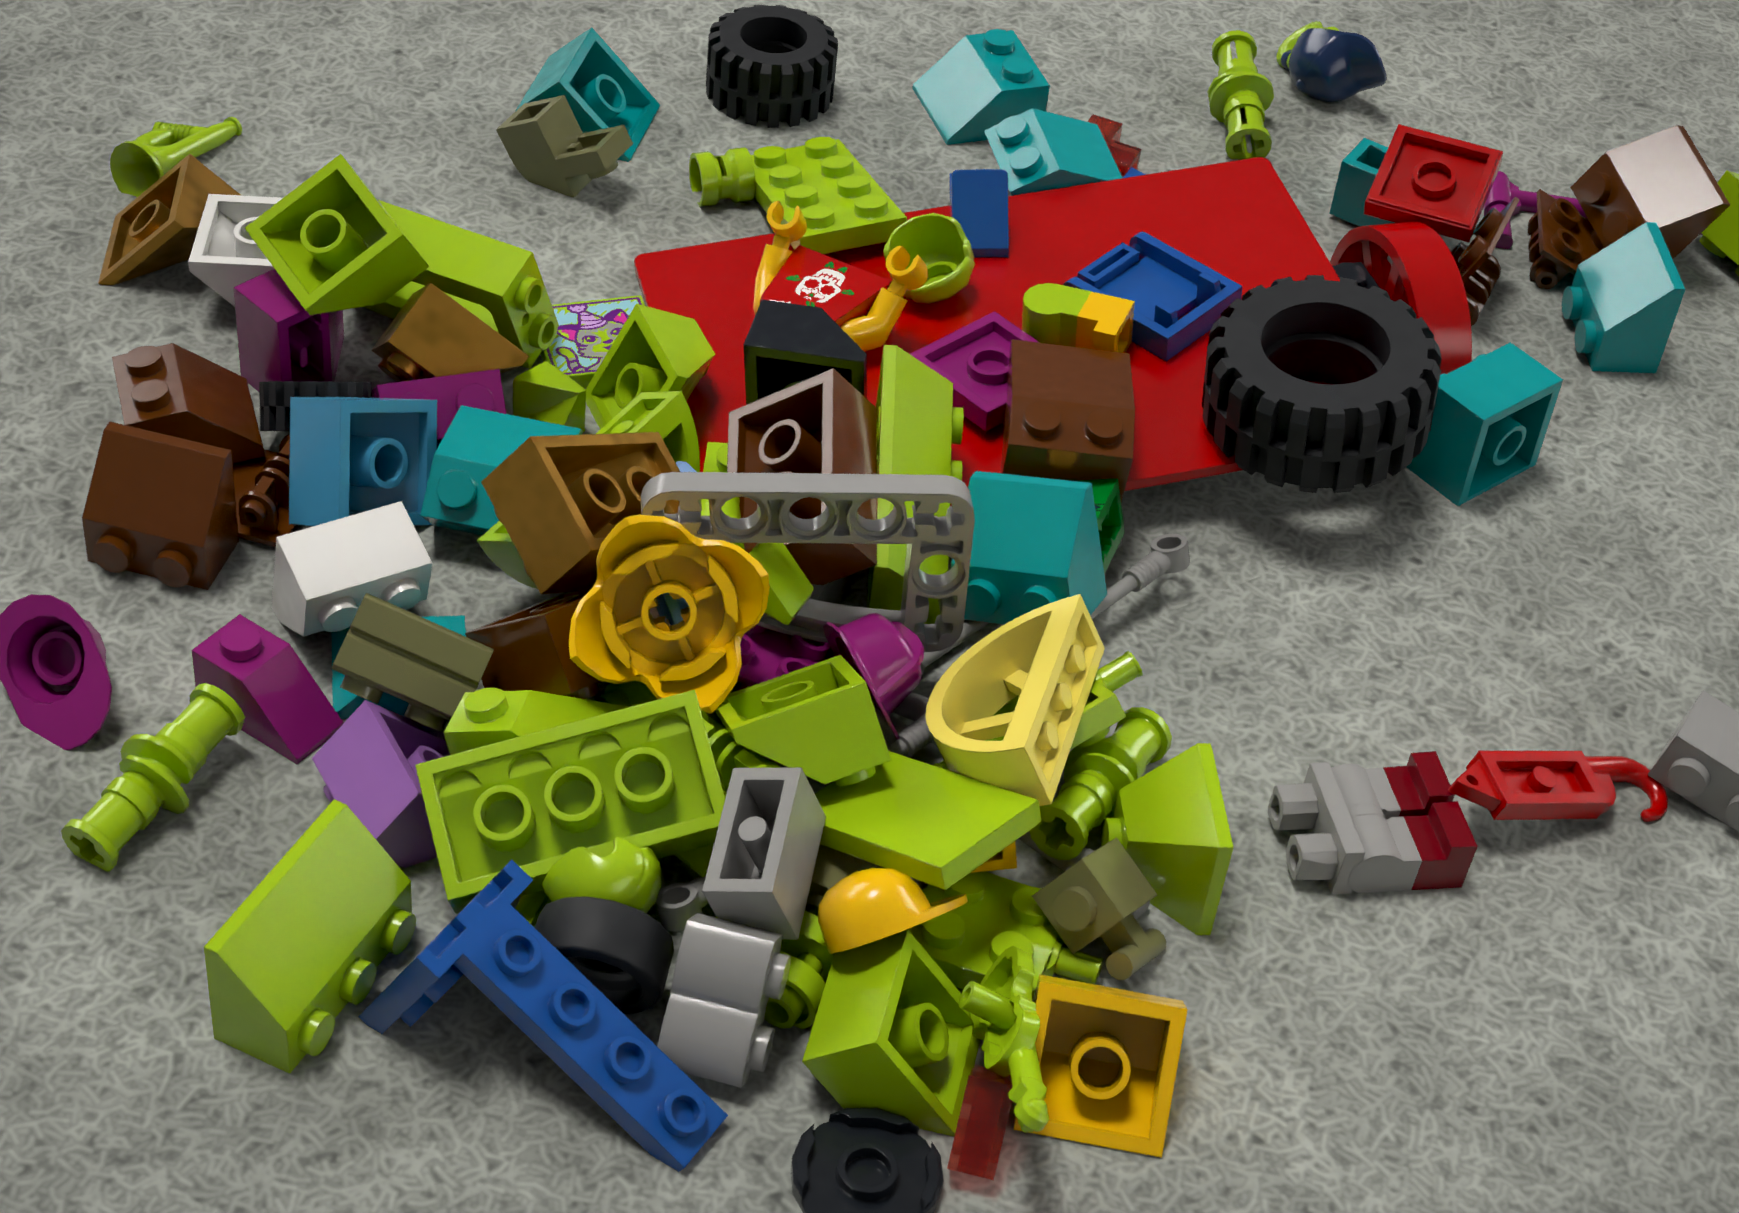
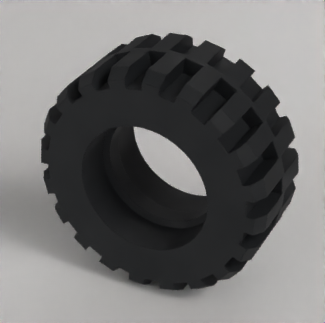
(1313, 432)

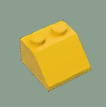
(1107, 1063)

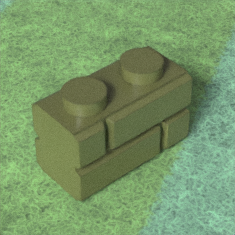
(409, 660)

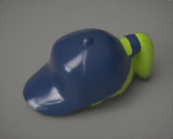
(1331, 62)

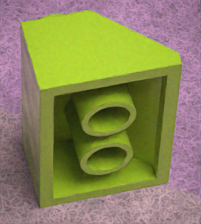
(307, 941)

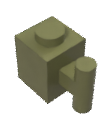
(1098, 901)

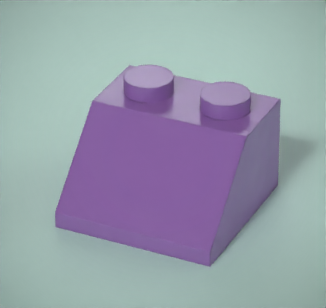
(375, 774)

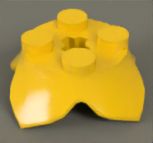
(621, 640)

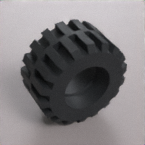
(771, 65)

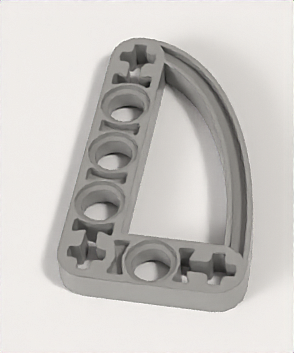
(840, 523)

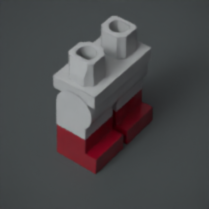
(1375, 827)

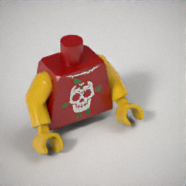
(854, 298)

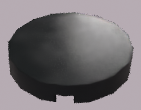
(865, 1185)

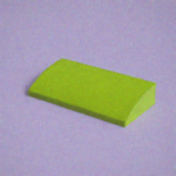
(574, 785)

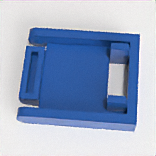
(1164, 289)

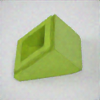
(787, 582)

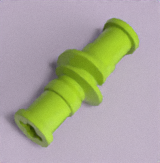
(1240, 96)
(153, 776)
(1094, 779)

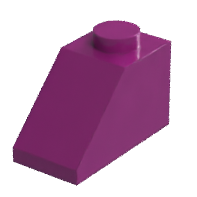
(270, 686)

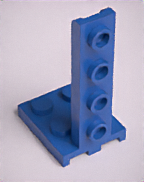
(560, 1015)

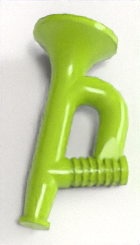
(146, 159)

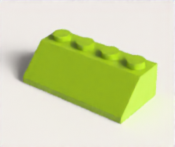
(912, 439)

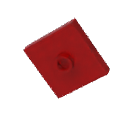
(1433, 182)

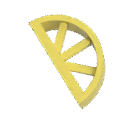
(1045, 660)

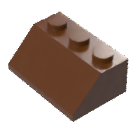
(810, 429)

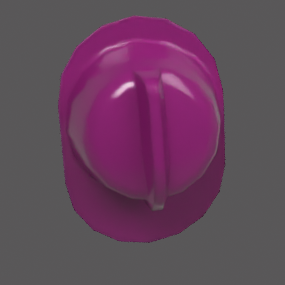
(52, 644)
(883, 655)

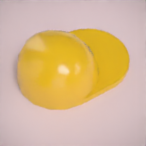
(875, 906)

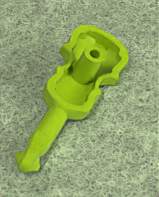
(1009, 1027)

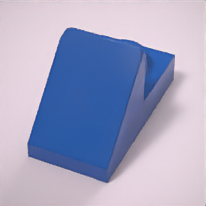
(981, 208)

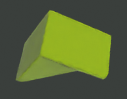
(549, 396)

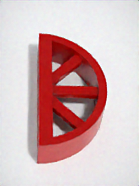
(1421, 276)

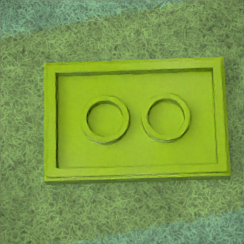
(924, 820)

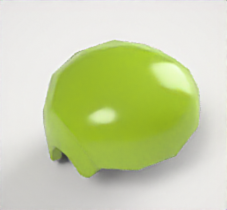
(942, 248)
(625, 876)

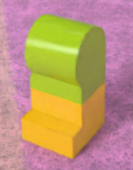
(1077, 318)

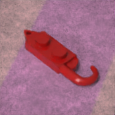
(1553, 784)

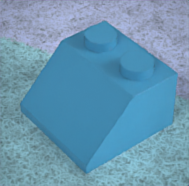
(359, 456)

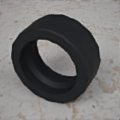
(613, 947)

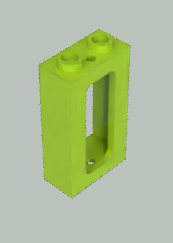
(483, 276)

